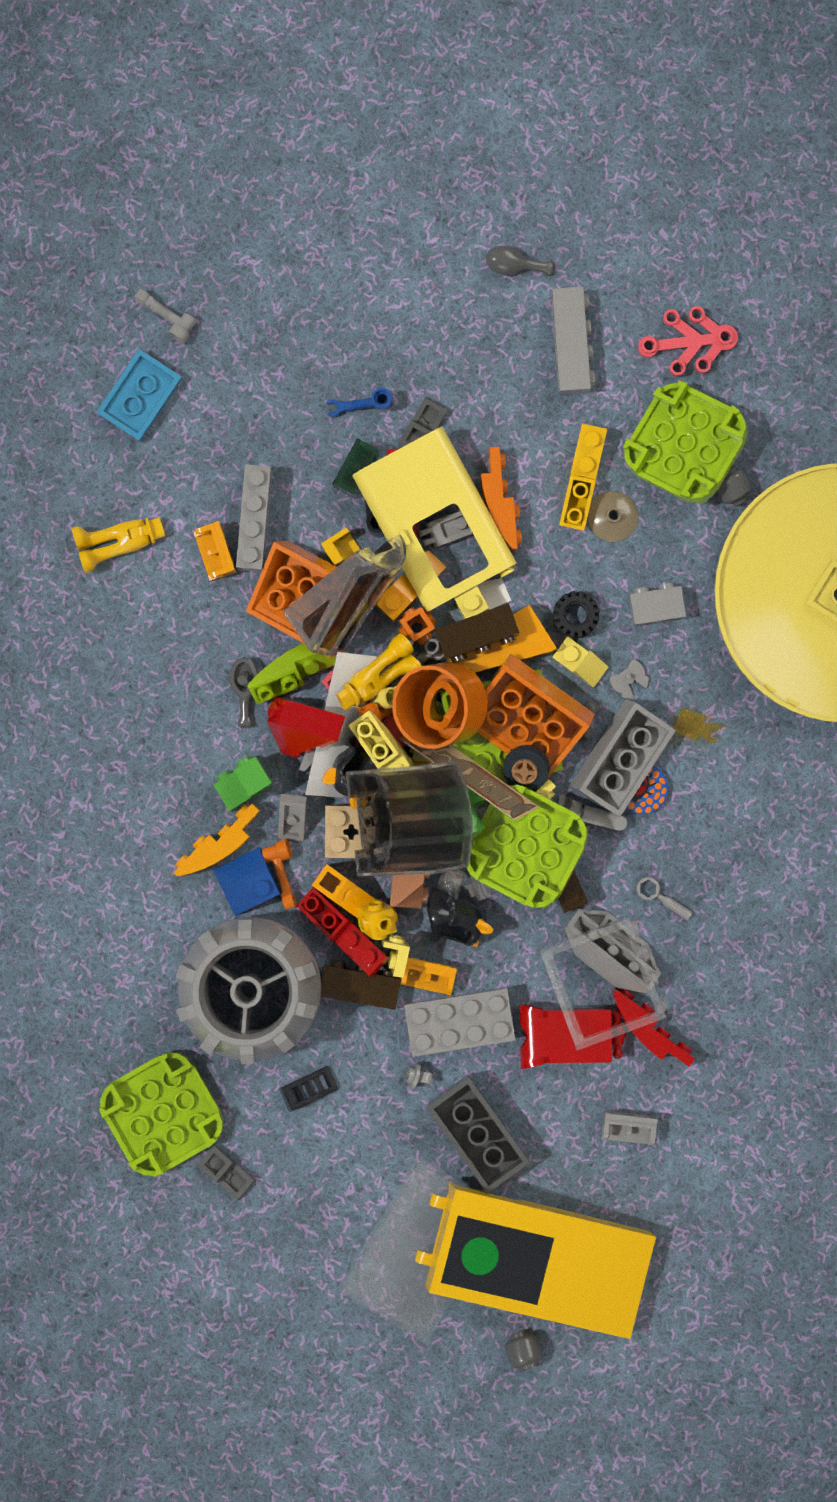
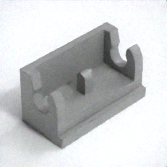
(629, 1127)

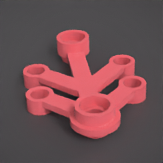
(691, 341)

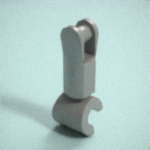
(593, 815)

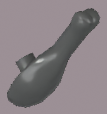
(509, 261)
(240, 676)

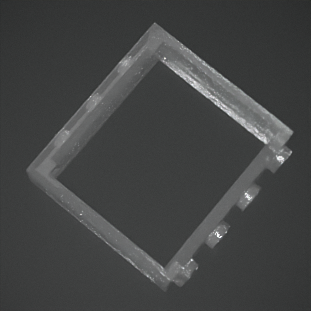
(641, 956)

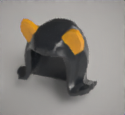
(351, 759)
(456, 919)

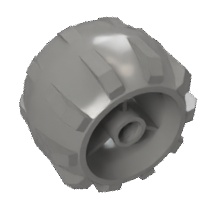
(243, 1043)

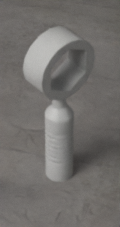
(666, 900)

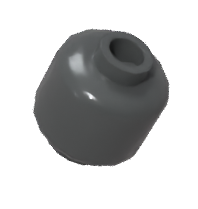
(735, 487)
(524, 1351)

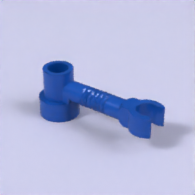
(371, 402)

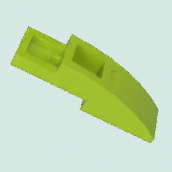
(288, 672)

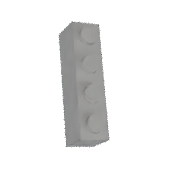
(571, 340)
(254, 518)

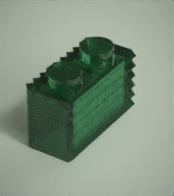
(359, 457)

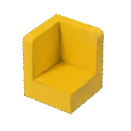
(340, 547)

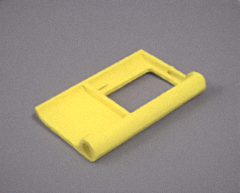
(414, 486)

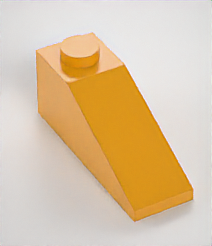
(401, 593)

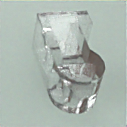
(452, 882)

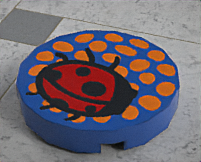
(650, 794)

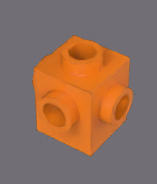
(414, 616)

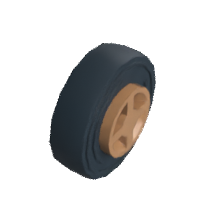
(516, 768)

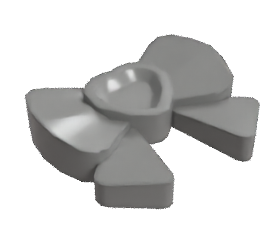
(633, 672)

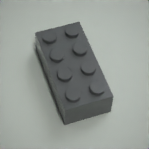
(477, 1133)

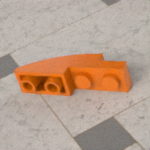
(501, 509)

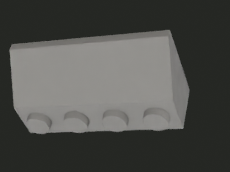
(622, 757)

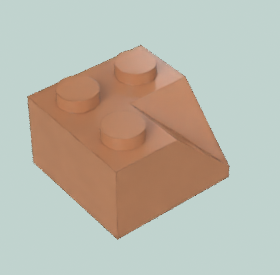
(408, 891)

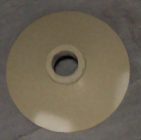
(610, 529)

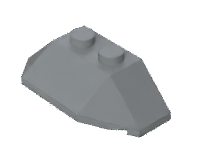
(611, 954)

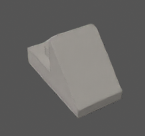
(292, 817)

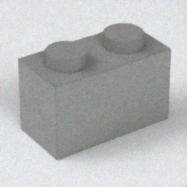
(656, 605)

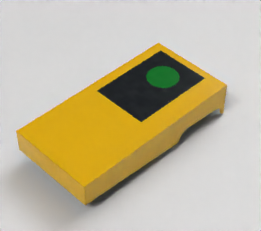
(538, 1261)

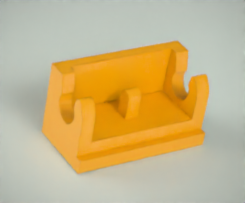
(214, 551)
(429, 976)

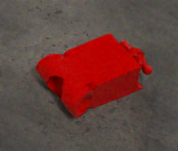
(551, 1042)

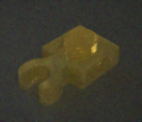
(692, 725)

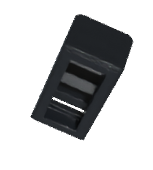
(284, 1090)

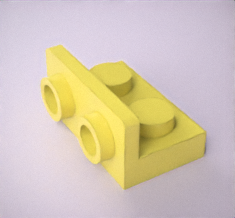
(398, 958)

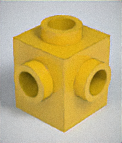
(377, 919)

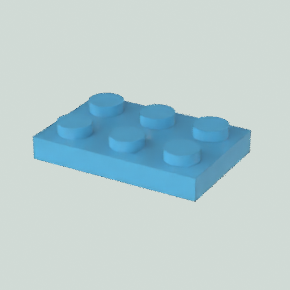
(139, 395)

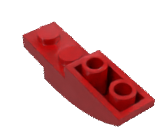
(342, 931)
(655, 1040)

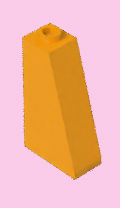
(530, 643)

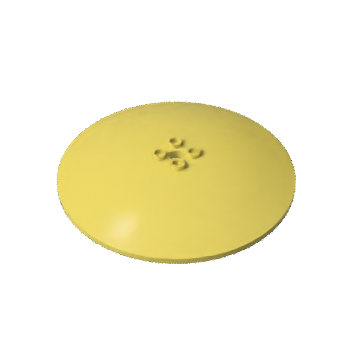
(779, 592)

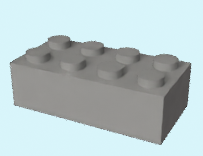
(459, 1021)

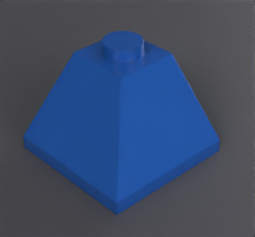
(247, 881)

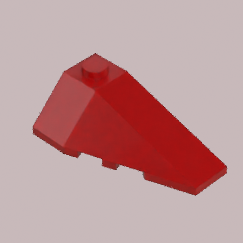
(302, 727)

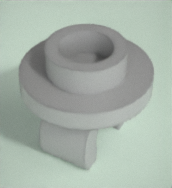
(416, 1076)

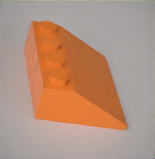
(283, 580)
(532, 712)

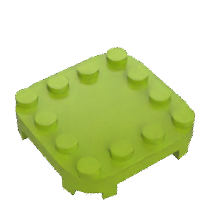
(686, 442)
(529, 855)
(161, 1113)

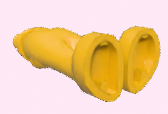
(130, 535)
(367, 681)

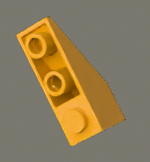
(341, 890)

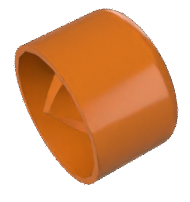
(417, 711)

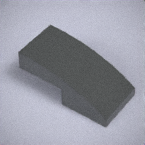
(425, 421)
(226, 1172)

